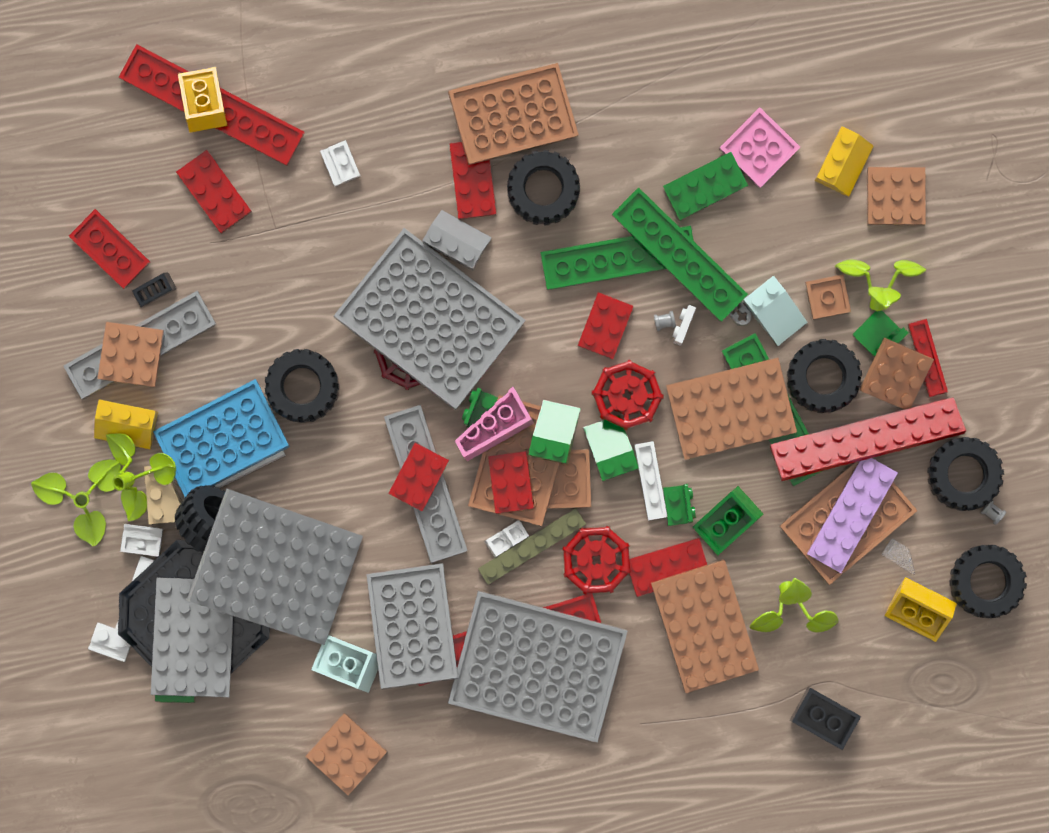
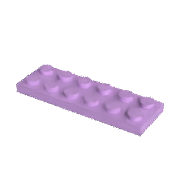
(852, 514)

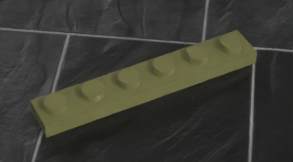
(532, 546)

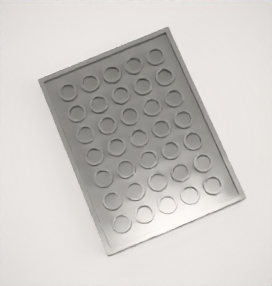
(429, 319)
(274, 567)
(537, 666)

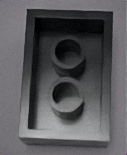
(825, 718)

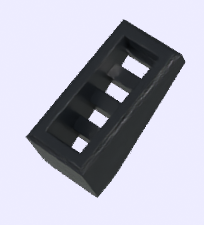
(168, 282)

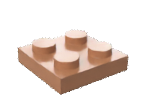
(828, 297)

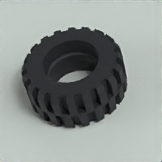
(549, 162)
(850, 376)
(275, 386)
(991, 474)
(197, 515)
(1013, 587)

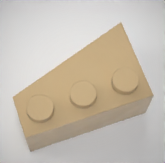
(161, 500)

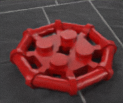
(630, 384)
(596, 549)

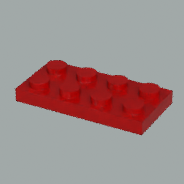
(472, 185)
(213, 191)
(109, 249)
(664, 564)

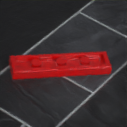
(924, 344)

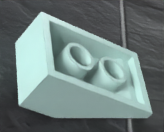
(775, 310)
(346, 663)

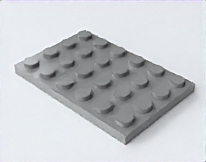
(412, 626)
(189, 644)

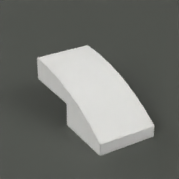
(506, 538)

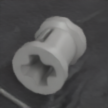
(664, 321)
(993, 512)

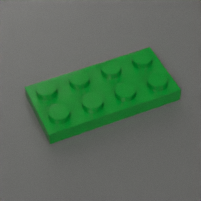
(705, 186)

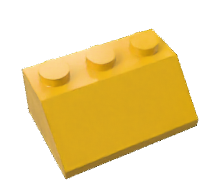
(844, 161)
(125, 419)
(920, 609)

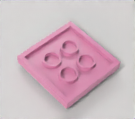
(760, 147)

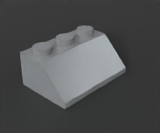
(456, 240)

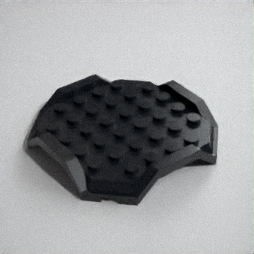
(138, 606)

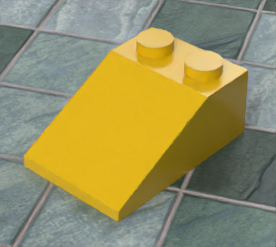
(202, 99)

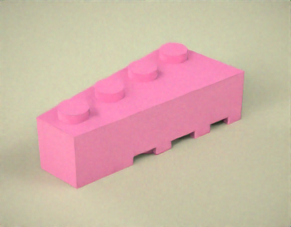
(495, 426)

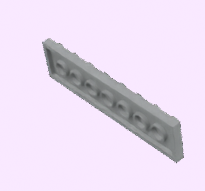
(180, 323)
(438, 520)

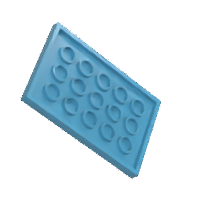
(222, 438)

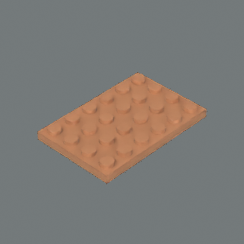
(513, 113)
(731, 408)
(541, 474)
(808, 520)
(704, 626)

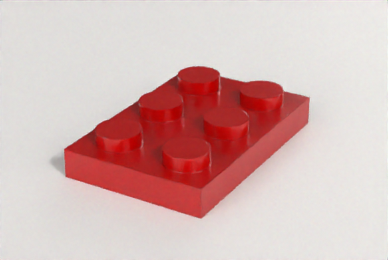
(605, 325)
(418, 476)
(511, 482)

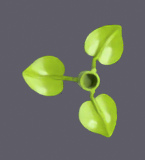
(881, 297)
(132, 500)
(87, 526)
(794, 593)

